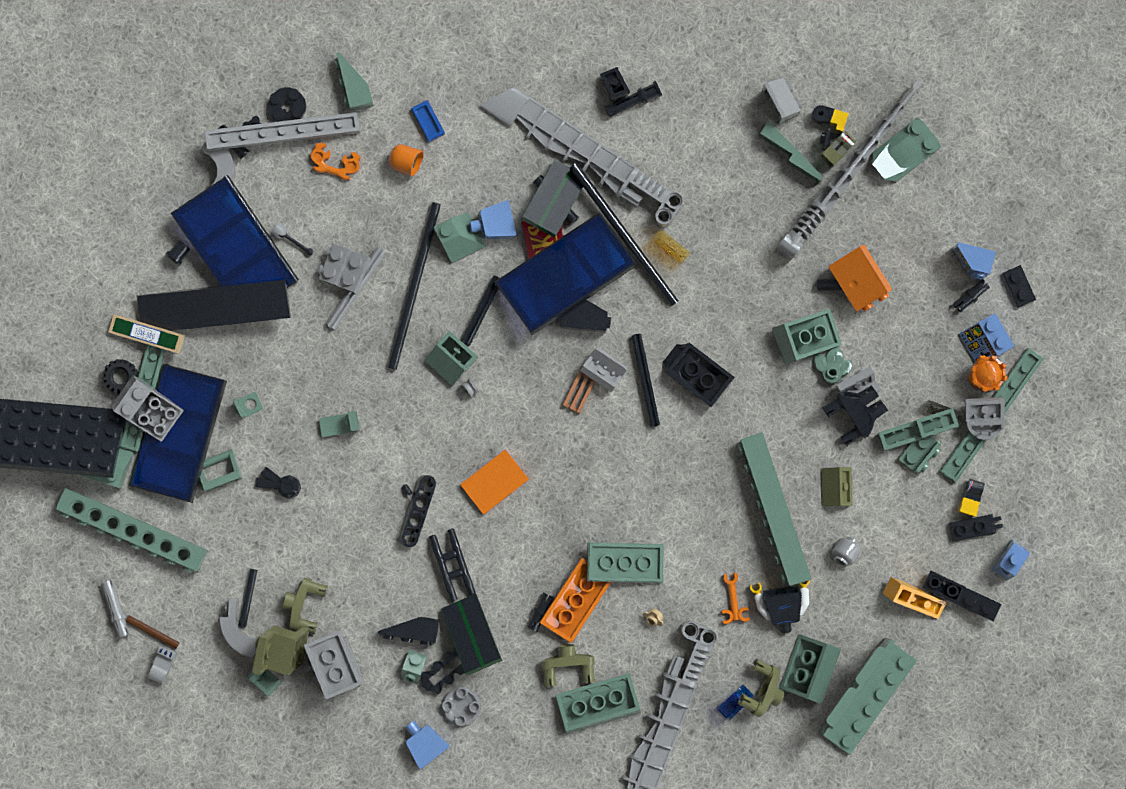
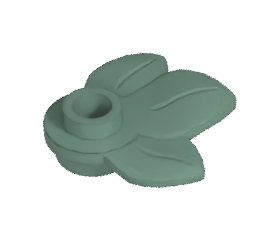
(833, 362)

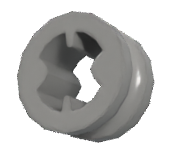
(470, 387)

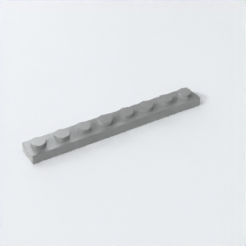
(281, 131)

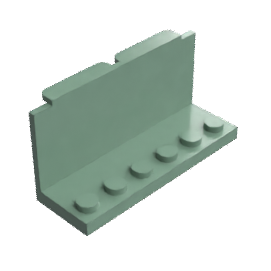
(867, 695)

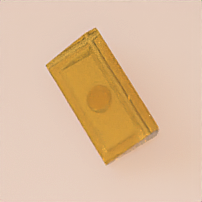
(671, 246)

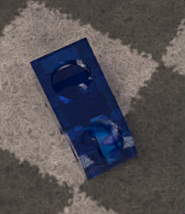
(729, 706)

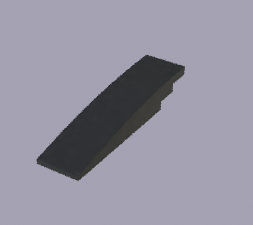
(215, 305)

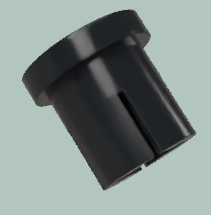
(178, 252)

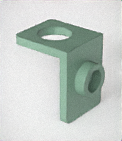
(240, 408)

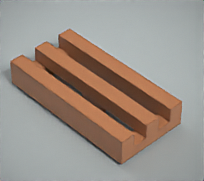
(572, 406)

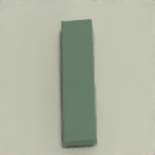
(796, 159)
(918, 430)

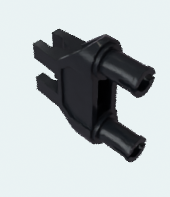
(862, 416)

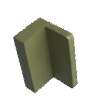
(837, 486)

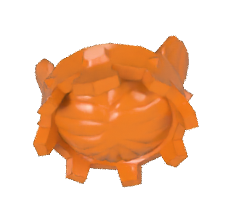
(987, 374)

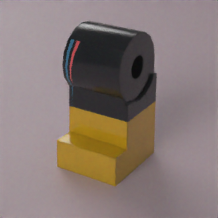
(831, 116)
(971, 498)

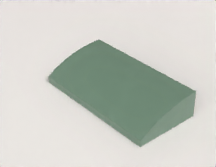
(598, 703)

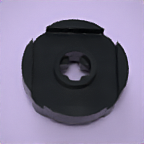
(291, 96)

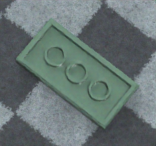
(624, 562)

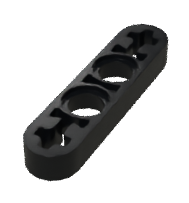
(415, 510)

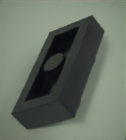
(1019, 286)

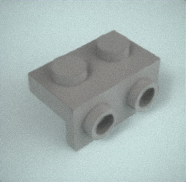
(604, 369)
(859, 382)

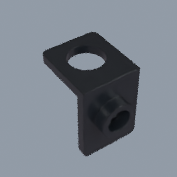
(826, 138)

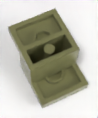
(280, 650)

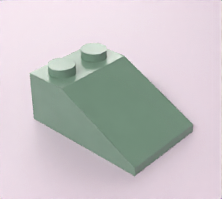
(806, 336)

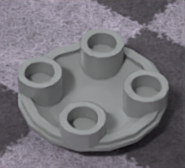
(461, 706)

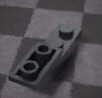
(962, 596)

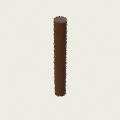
(153, 632)

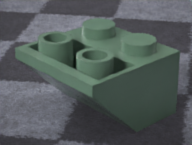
(451, 358)

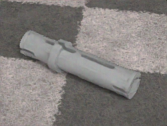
(113, 603)

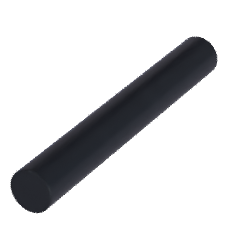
(248, 597)

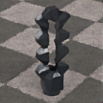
(437, 665)

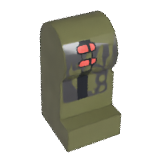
(838, 149)

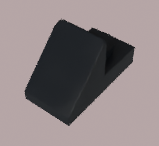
(614, 84)

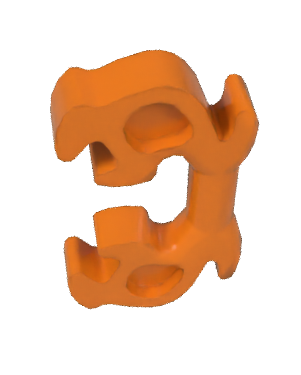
(319, 156)

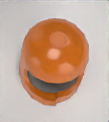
(403, 157)

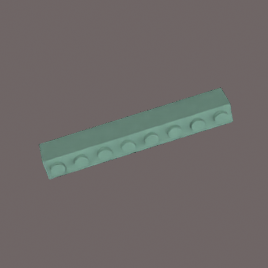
(775, 510)

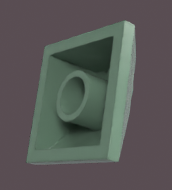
(457, 237)

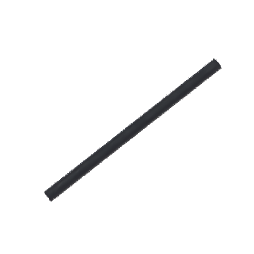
(624, 234)
(414, 286)

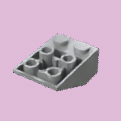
(146, 408)

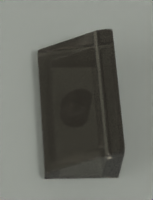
(931, 407)

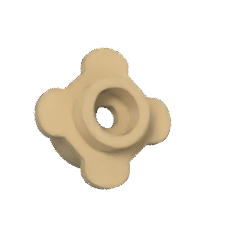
(653, 617)

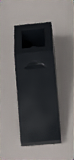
(420, 629)

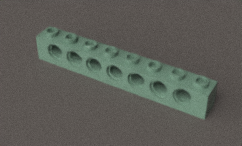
(71, 498)

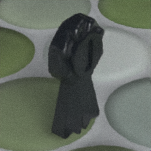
(287, 486)

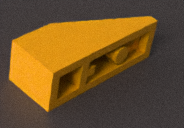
(914, 598)

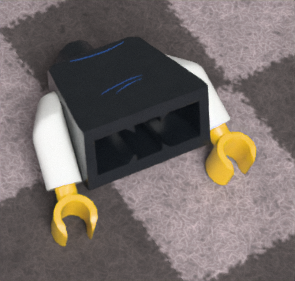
(782, 604)

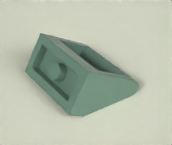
(223, 480)

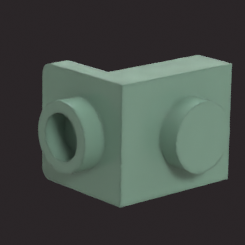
(413, 667)
(265, 681)

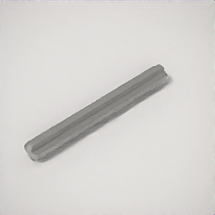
(349, 297)

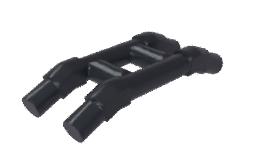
(462, 571)

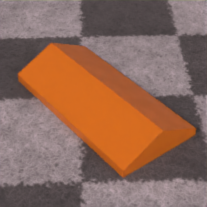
(574, 603)

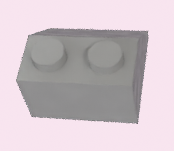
(781, 100)

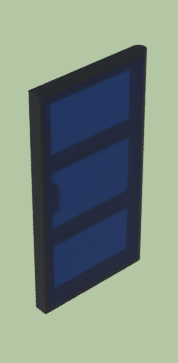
(231, 237)
(565, 273)
(177, 461)

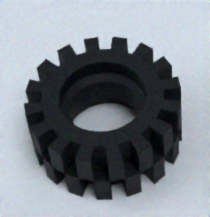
(112, 368)

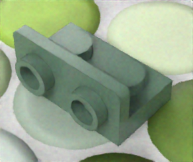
(918, 454)

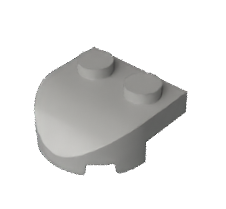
(985, 416)

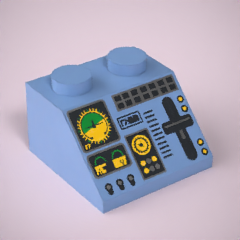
(974, 260)
(986, 338)

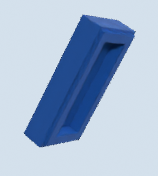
(428, 121)

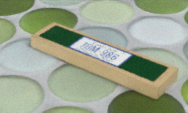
(146, 333)

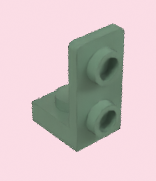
(339, 424)

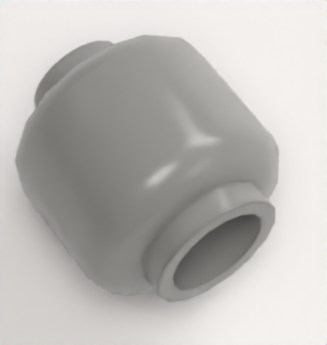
(846, 551)

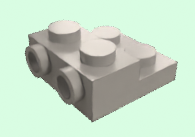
(343, 268)

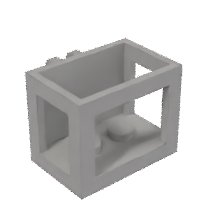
(333, 664)

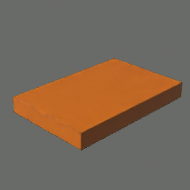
(494, 482)

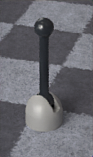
(280, 232)

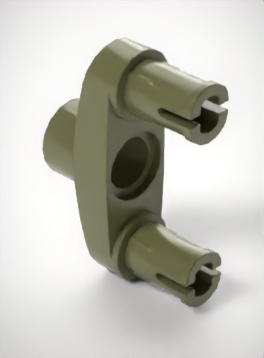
(295, 602)
(567, 657)
(768, 693)

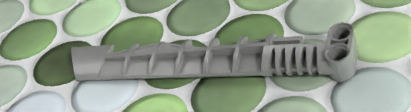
(572, 143)
(828, 197)
(677, 694)

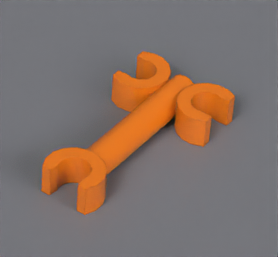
(735, 613)

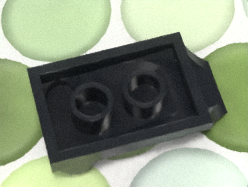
(697, 373)

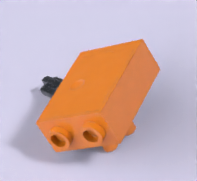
(858, 278)

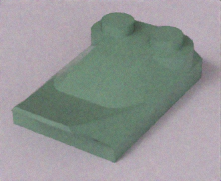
(905, 151)

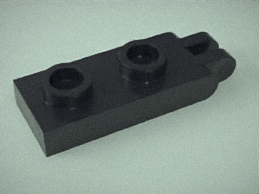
(974, 527)

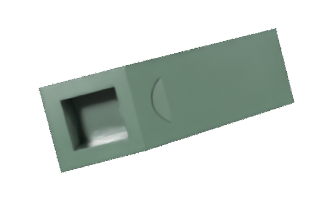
(356, 87)

